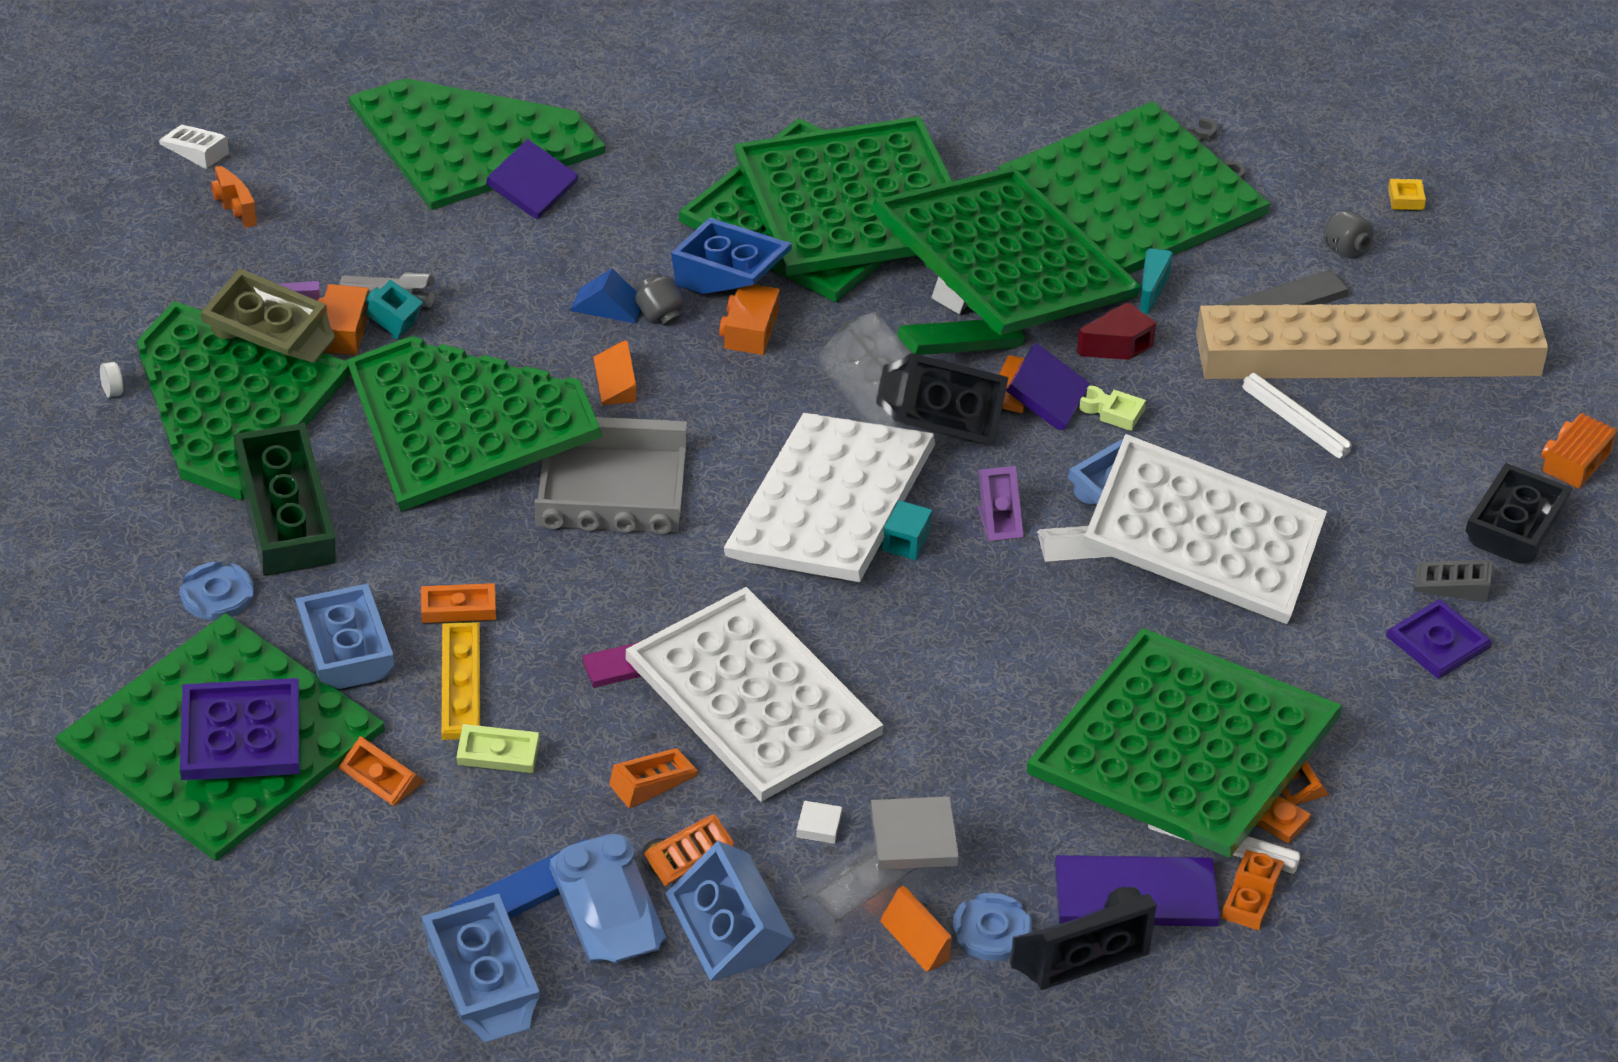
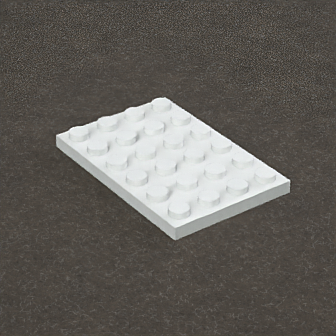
(829, 496)
(1205, 528)
(754, 693)

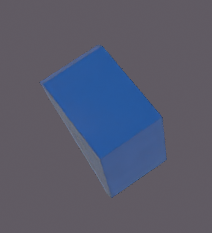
(608, 298)

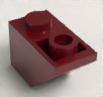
(1117, 334)

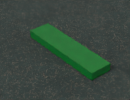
(956, 337)

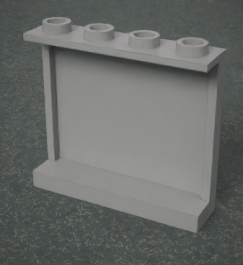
(617, 481)

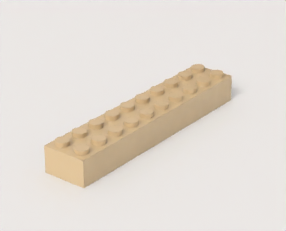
(1371, 340)

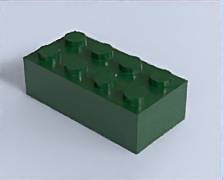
(284, 499)

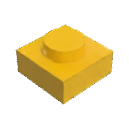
(1407, 194)

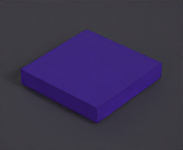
(532, 179)
(1047, 387)
(1439, 638)

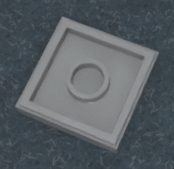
(914, 833)

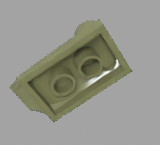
(269, 317)

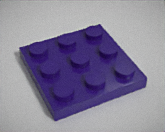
(240, 729)

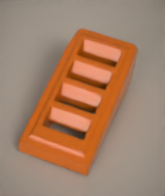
(635, 790)
(705, 834)

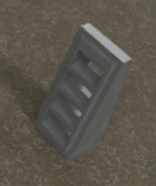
(1472, 586)

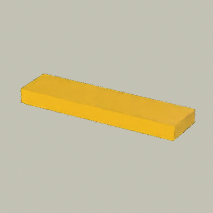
(460, 677)

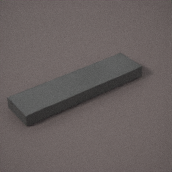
(1311, 290)

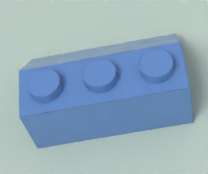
(729, 913)

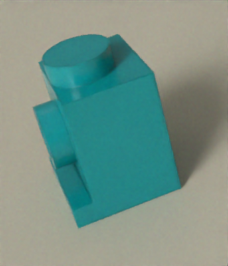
(393, 308)

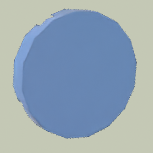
(216, 590)
(994, 936)

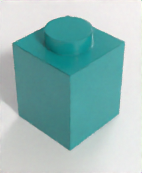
(907, 530)

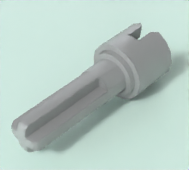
(409, 281)

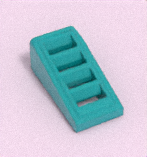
(1155, 275)

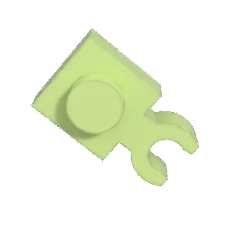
(1116, 409)

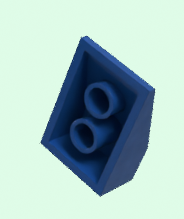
(724, 257)

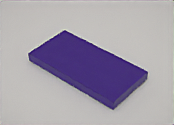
(1178, 885)

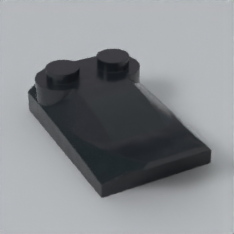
(943, 397)
(1516, 514)
(1089, 943)

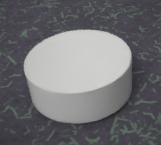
(111, 379)

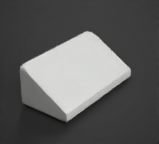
(1066, 544)

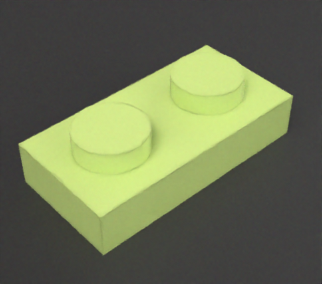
(498, 748)

